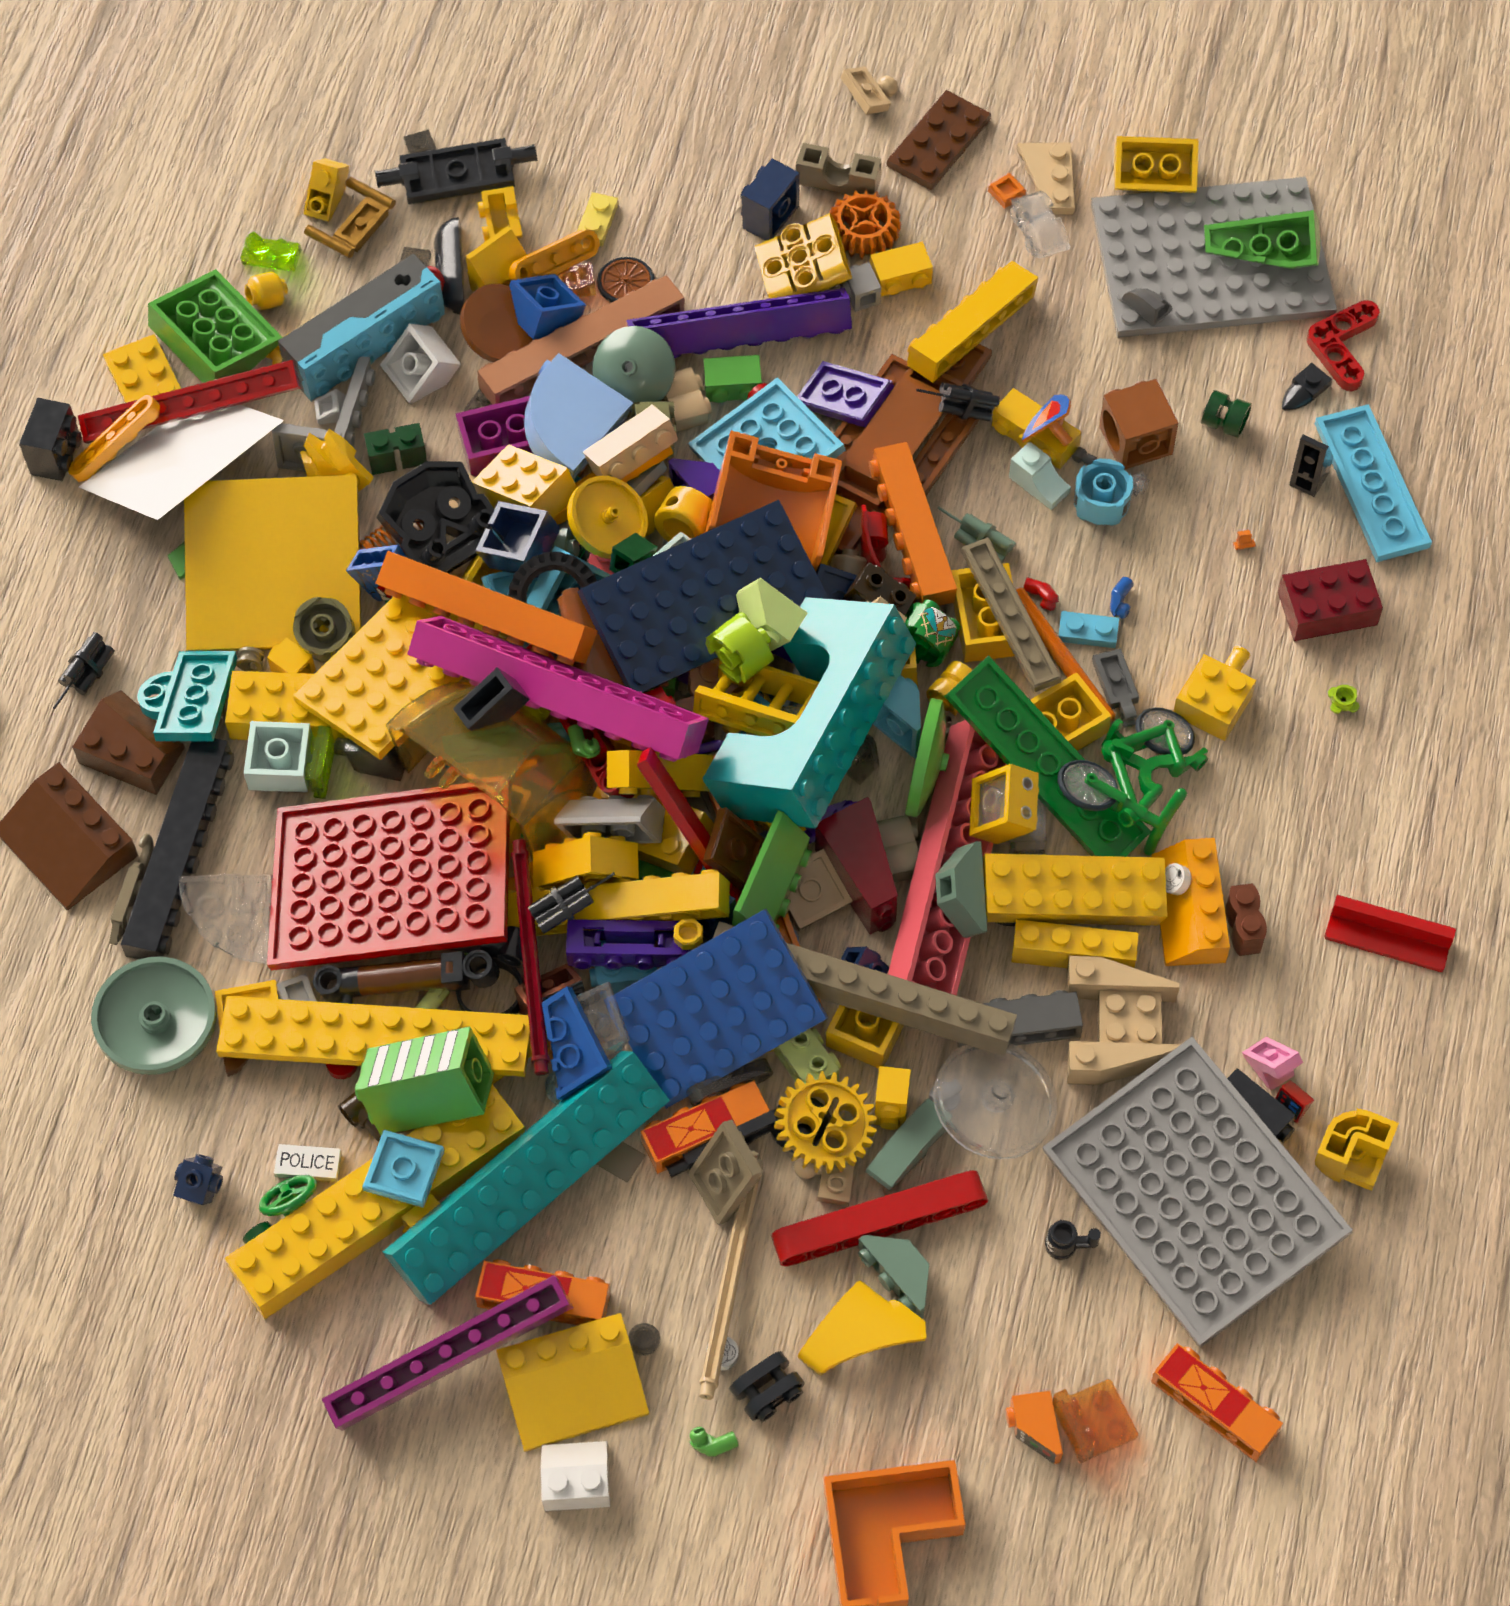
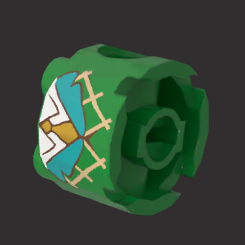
(931, 631)

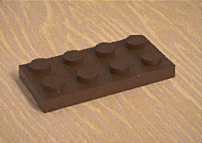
(938, 140)

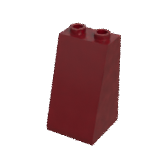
(860, 860)

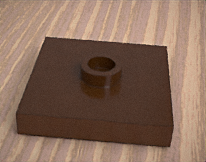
(732, 848)

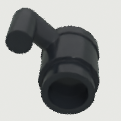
(1064, 1240)

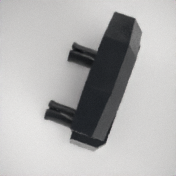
(425, 498)

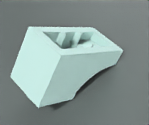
(1036, 475)

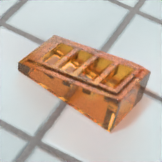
(577, 273)

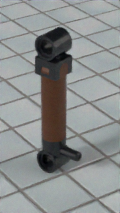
(450, 972)

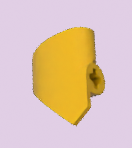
(859, 1325)

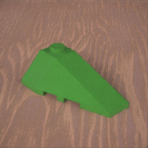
(1274, 240)

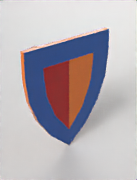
(1051, 417)

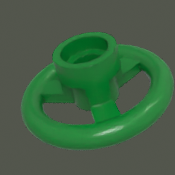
(289, 1198)

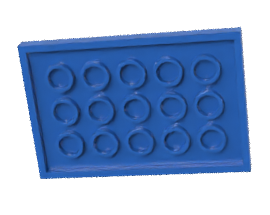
(718, 1007)

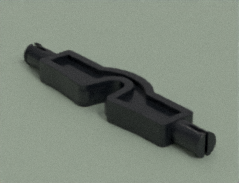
(751, 1131)

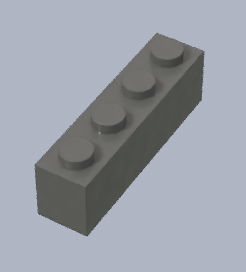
(1042, 1017)

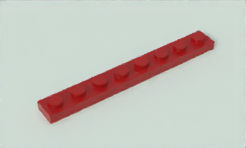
(202, 398)

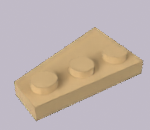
(1051, 172)

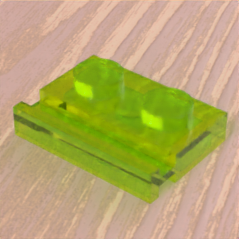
(320, 769)

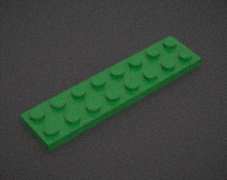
(1031, 741)

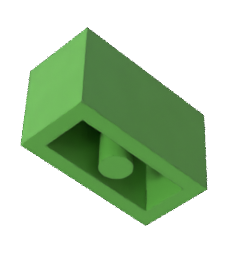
(731, 377)

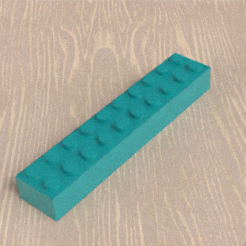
(525, 1178)

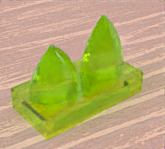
(270, 253)

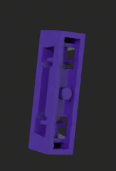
(626, 944)

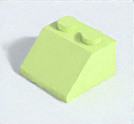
(770, 611)

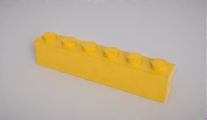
(971, 321)

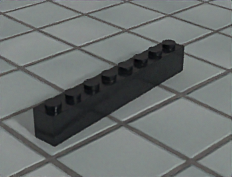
(177, 849)

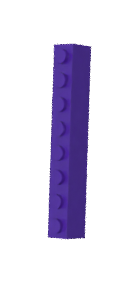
(752, 322)

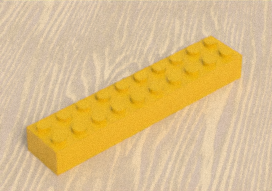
(349, 1221)

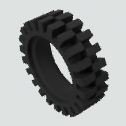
(547, 562)

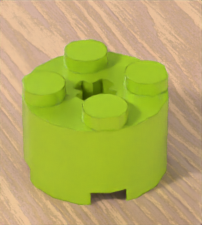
(740, 648)

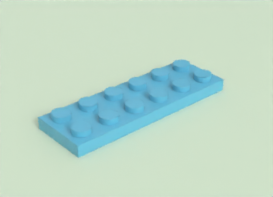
(1373, 483)

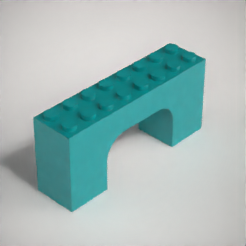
(856, 658)

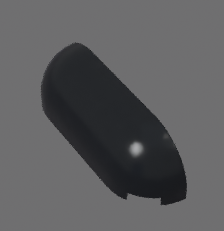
(449, 262)

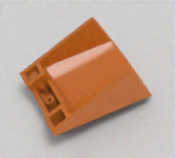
(761, 475)

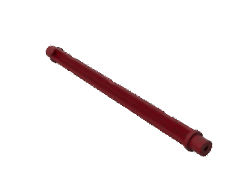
(530, 958)

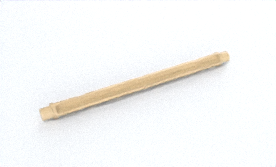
(727, 1294)

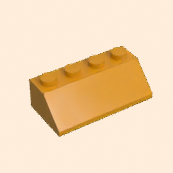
(1197, 918)

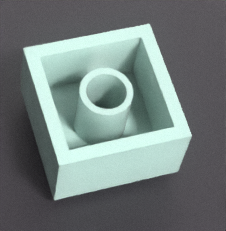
(278, 756)

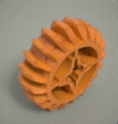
(865, 232)

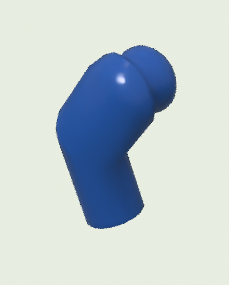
(1118, 594)

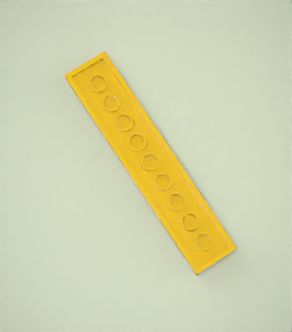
(345, 1031)

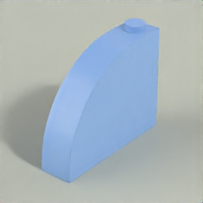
(570, 413)

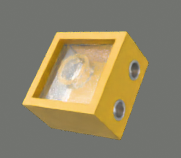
(1004, 804)

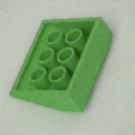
(212, 328)

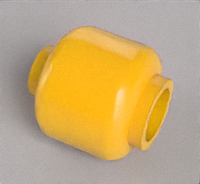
(266, 290)

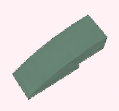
(907, 1146)

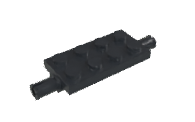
(456, 170)

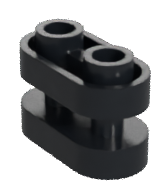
(764, 1404)

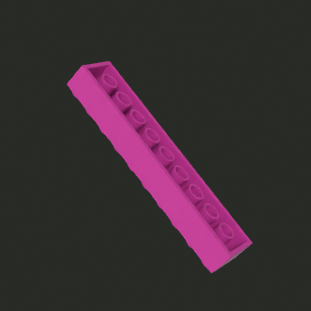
(560, 688)

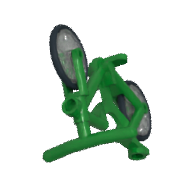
(1096, 789)

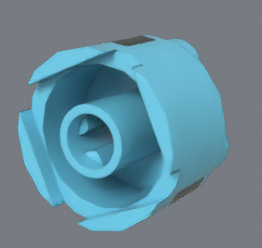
(1103, 492)

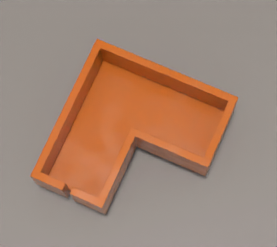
(879, 1511)

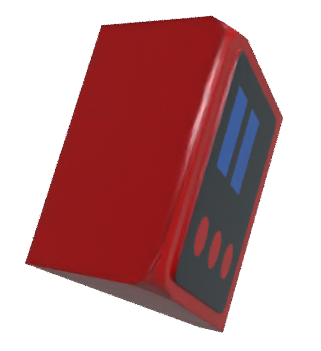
(1294, 1099)

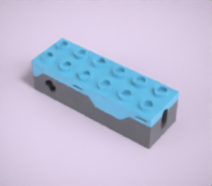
(363, 325)

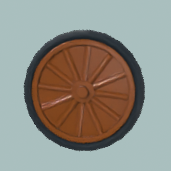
(623, 276)

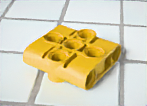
(804, 259)

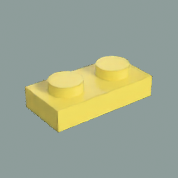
(599, 215)

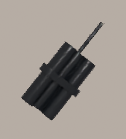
(965, 401)
(85, 665)
(562, 903)

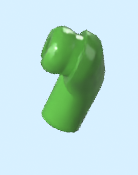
(710, 1445)

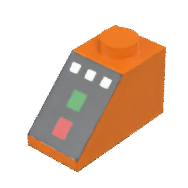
(1036, 1423)

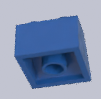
(544, 304)

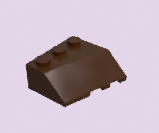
(123, 746)

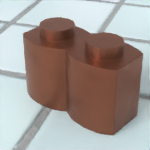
(1245, 919)

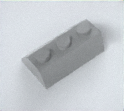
(635, 818)

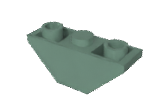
(962, 890)
(899, 1268)

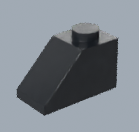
(491, 701)

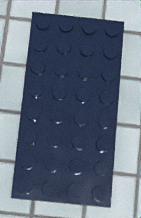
(667, 605)

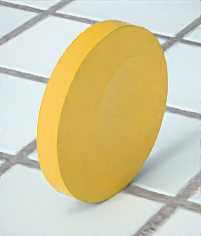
(605, 513)

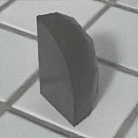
(1147, 304)

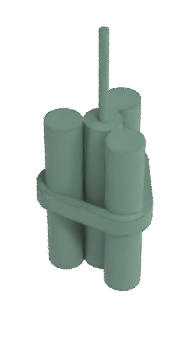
(974, 530)

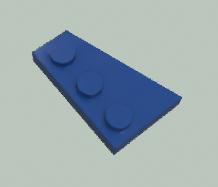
(575, 1047)

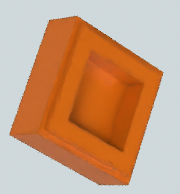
(1006, 189)

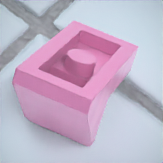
(1272, 1061)

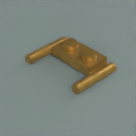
(359, 224)

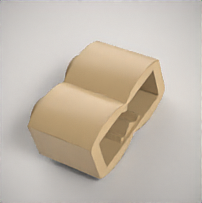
(689, 404)

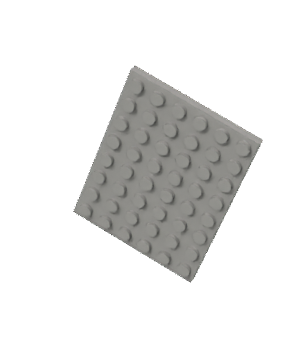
(1160, 246)
(1197, 1191)

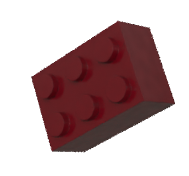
(1330, 600)

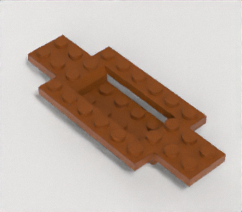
(904, 418)

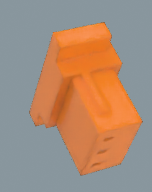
(1244, 540)

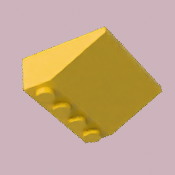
(572, 1382)

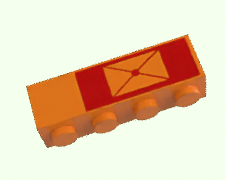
(694, 1126)
(502, 1281)
(1217, 1402)

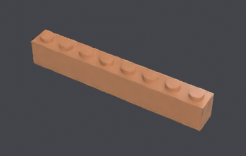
(578, 342)

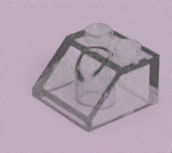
(605, 1018)

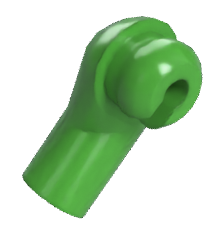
(581, 746)

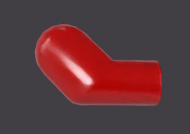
(1043, 590)

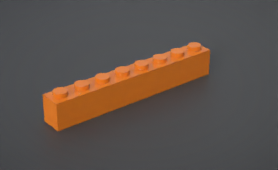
(486, 607)

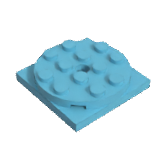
(778, 422)

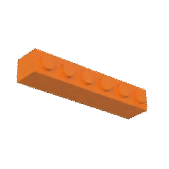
(913, 524)

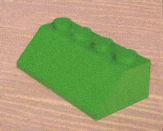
(775, 871)

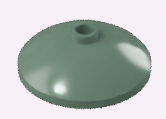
(651, 360)

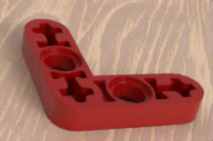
(1334, 342)

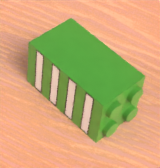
(425, 1081)

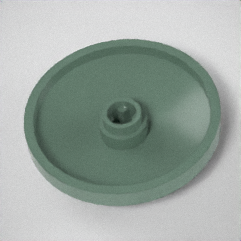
(154, 1015)

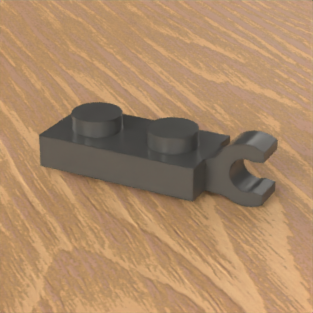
(1117, 684)

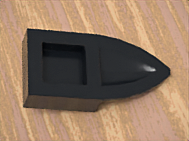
(1305, 387)

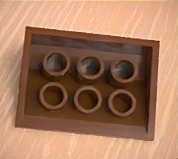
(65, 837)

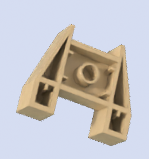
(1127, 1020)

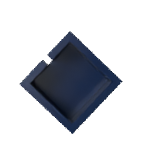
(523, 533)

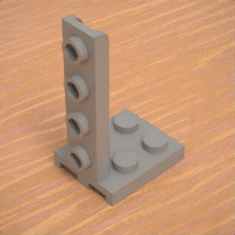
(290, 438)

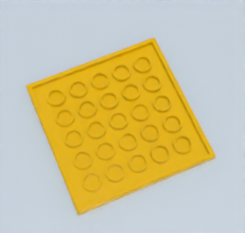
(264, 552)

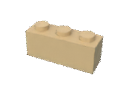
(631, 444)

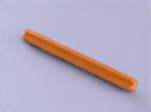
(1057, 648)

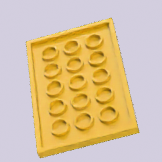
(373, 677)

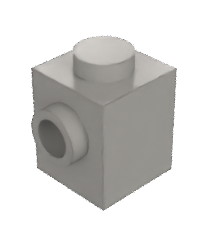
(863, 287)

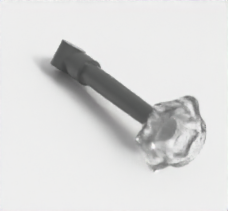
(1140, 480)

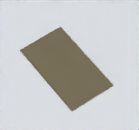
(622, 1161)

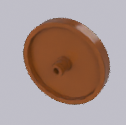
(491, 323)

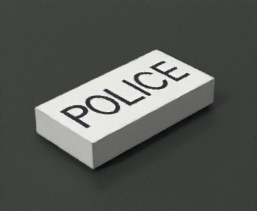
(307, 1160)

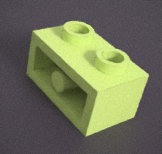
(807, 1055)

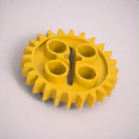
(851, 1134)

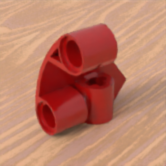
(875, 540)

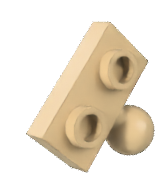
(867, 92)
(833, 1187)

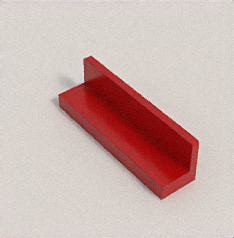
(1389, 933)

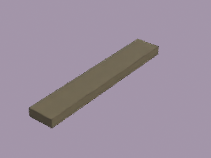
(1011, 615)

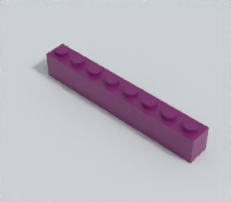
(447, 1353)

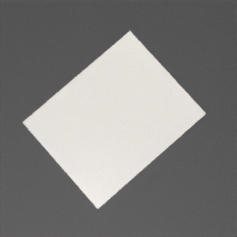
(178, 459)

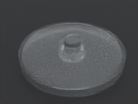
(995, 1101)

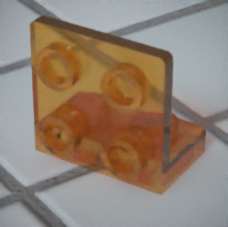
(1094, 1420)

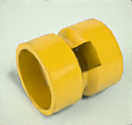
(949, 679)

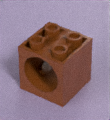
(1138, 424)

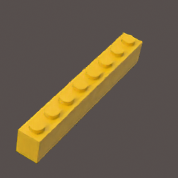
(652, 898)

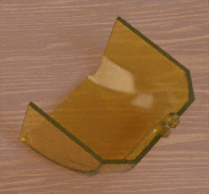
(512, 761)

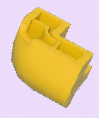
(1355, 1147)

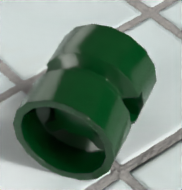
(1235, 417)

